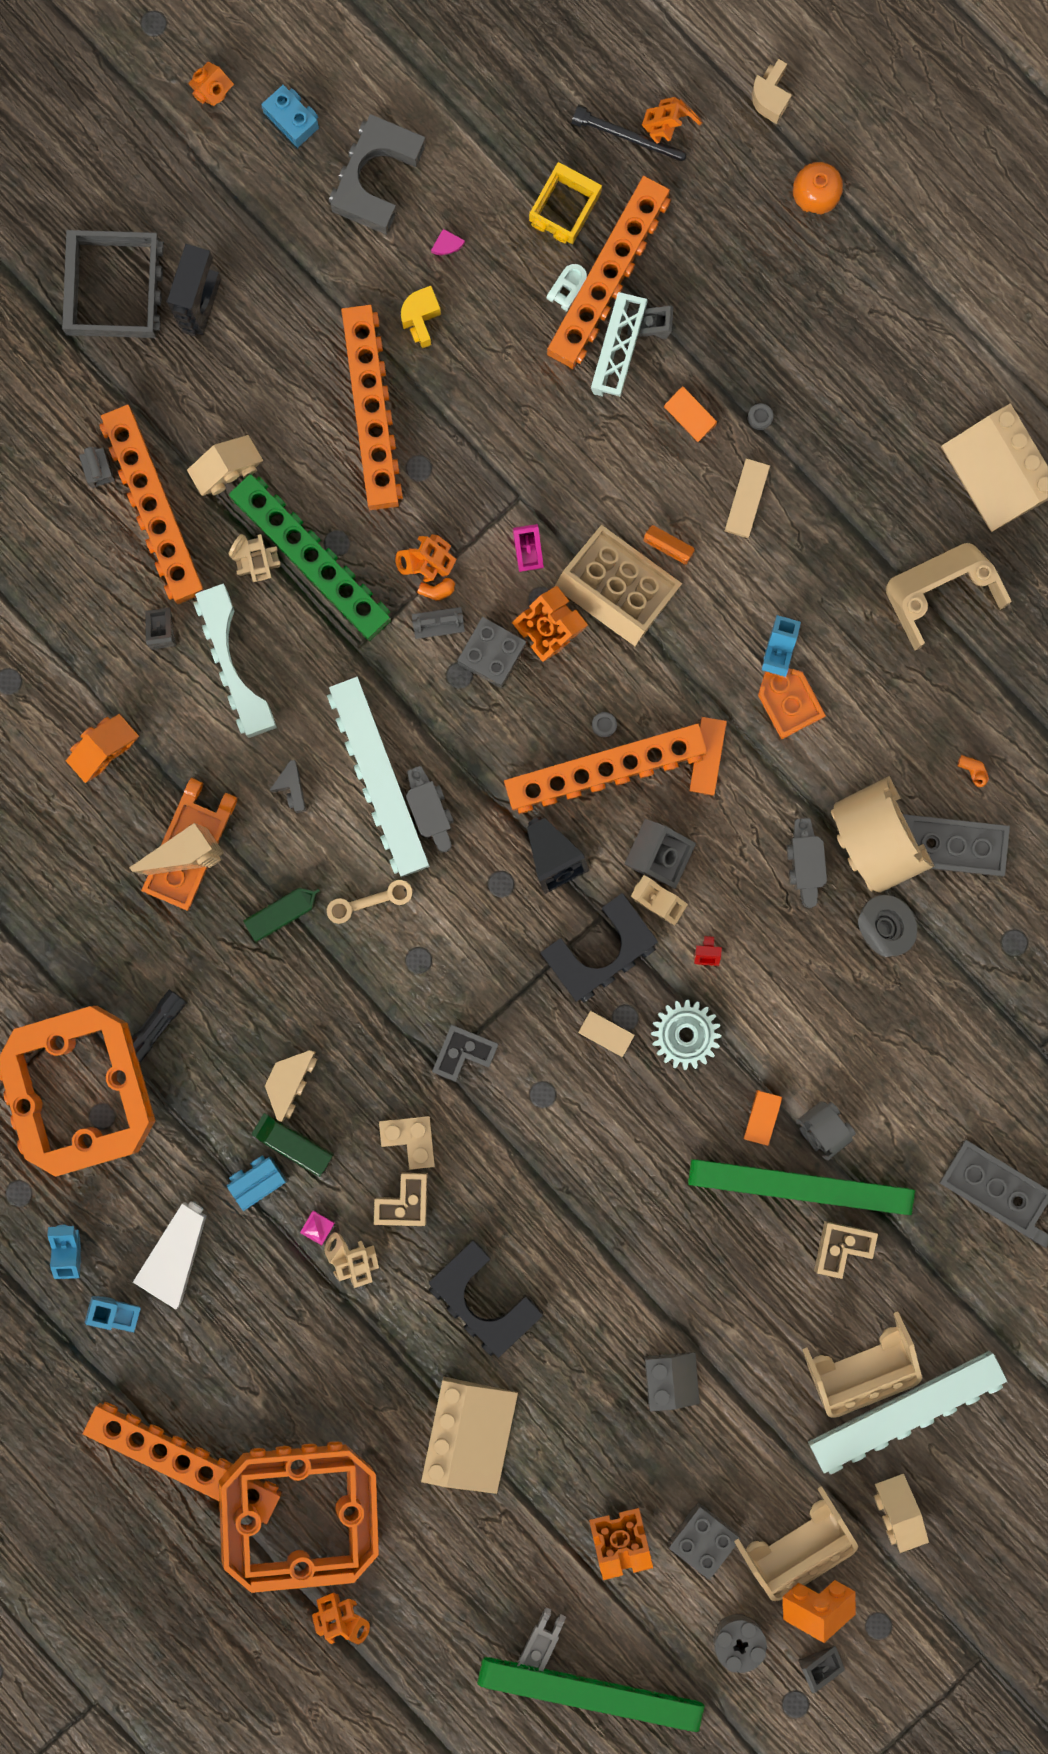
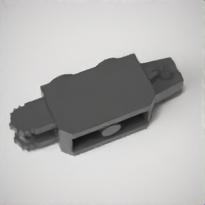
(427, 809)
(807, 862)

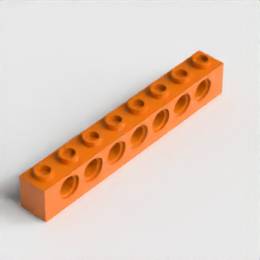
(647, 193)
(354, 320)
(124, 420)
(689, 736)
(98, 1430)

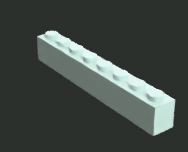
(378, 776)
(907, 1412)

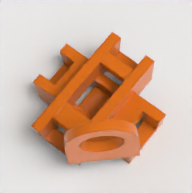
(666, 118)
(418, 558)
(345, 1626)

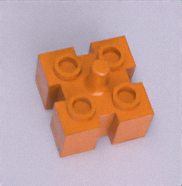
(549, 623)
(621, 1544)

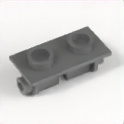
(438, 623)

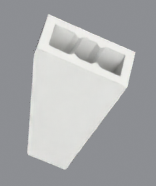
(172, 1259)

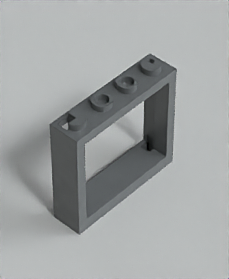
(74, 239)

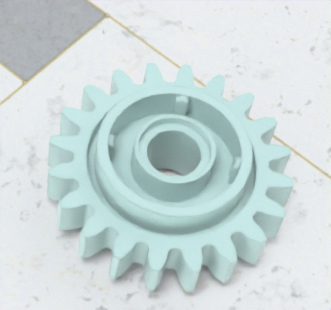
(702, 1031)

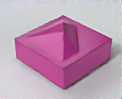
(317, 1227)

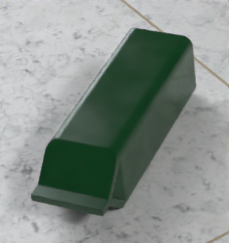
(280, 913)
(292, 1144)

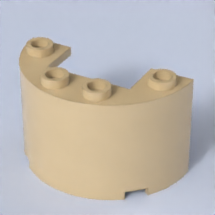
(879, 837)

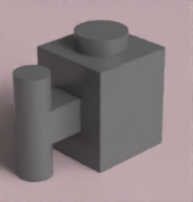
(96, 466)

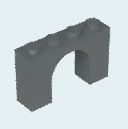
(376, 140)

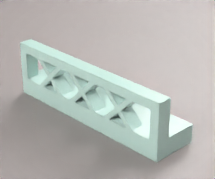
(610, 344)

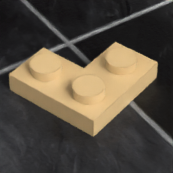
(414, 1133)

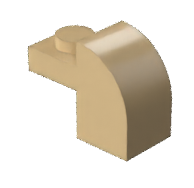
(767, 97)
(658, 900)

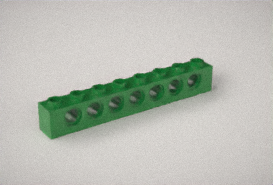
(244, 498)

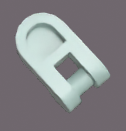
(572, 279)

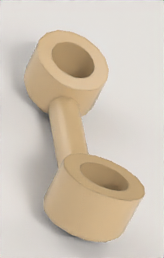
(340, 909)

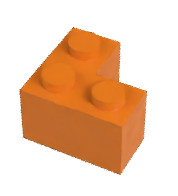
(100, 747)
(819, 1613)

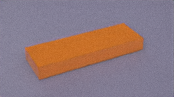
(706, 771)

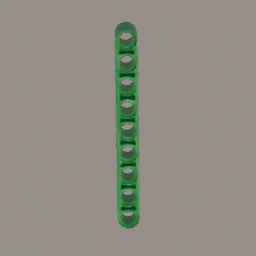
(801, 1187)
(591, 1694)

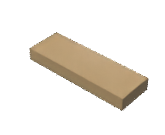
(747, 498)

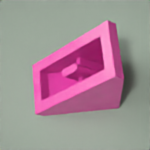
(528, 547)

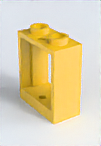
(575, 181)

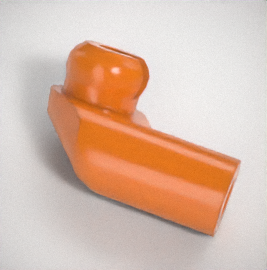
(438, 591)
(976, 768)

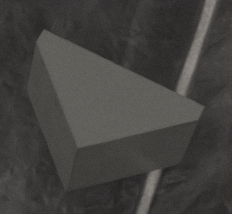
(159, 629)
(821, 1668)

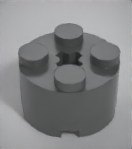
(825, 1129)
(754, 1643)

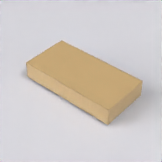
(606, 1033)

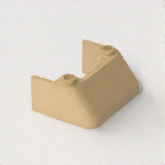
(907, 588)
(867, 1375)
(803, 1552)

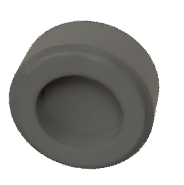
(760, 416)
(604, 725)

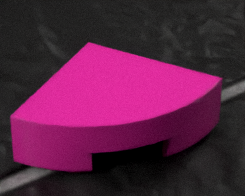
(447, 244)

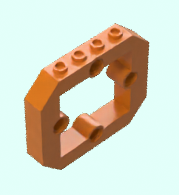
(18, 1087)
(318, 1571)

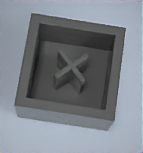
(491, 652)
(703, 1541)

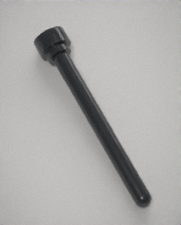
(583, 118)

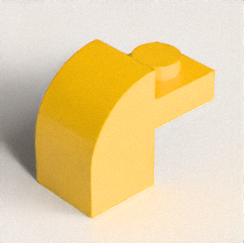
(419, 308)

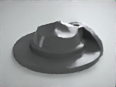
(888, 925)

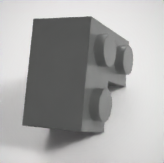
(461, 1046)

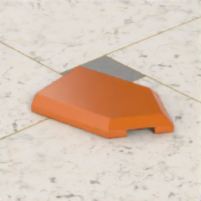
(789, 702)

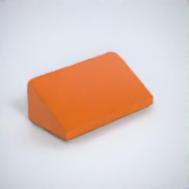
(690, 414)
(668, 544)

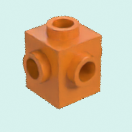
(210, 84)

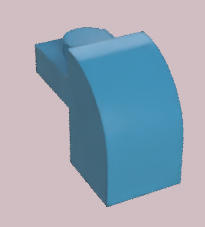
(780, 645)
(65, 1252)
(110, 1314)

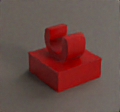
(707, 953)

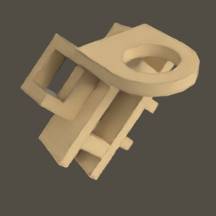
(262, 559)
(342, 1257)

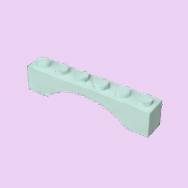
(218, 612)

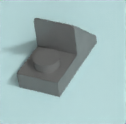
(655, 322)
(291, 780)

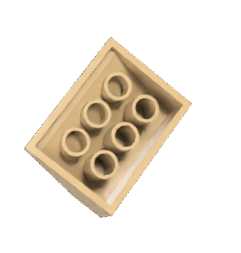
(999, 467)
(617, 585)
(187, 850)
(469, 1436)

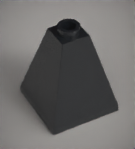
(554, 855)

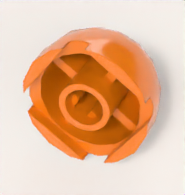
(817, 188)

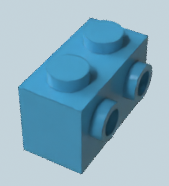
(290, 115)

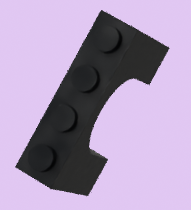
(193, 290)
(634, 938)
(496, 1333)

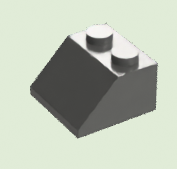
(660, 853)
(671, 1381)

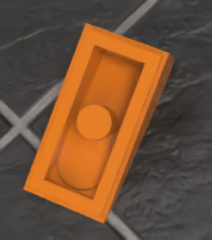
(762, 1117)

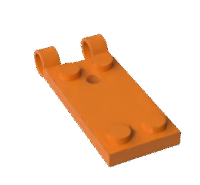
(181, 886)

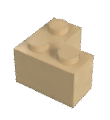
(224, 464)
(409, 1208)
(837, 1242)
(902, 1516)

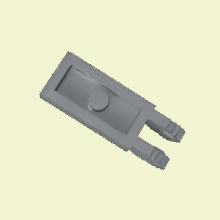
(541, 1642)

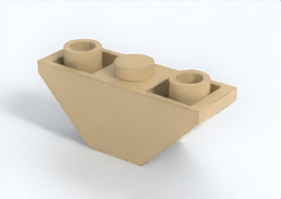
(287, 1081)

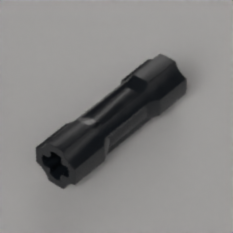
(165, 1012)

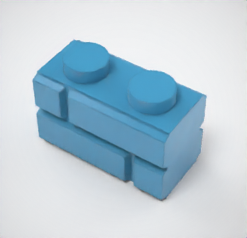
(256, 1183)

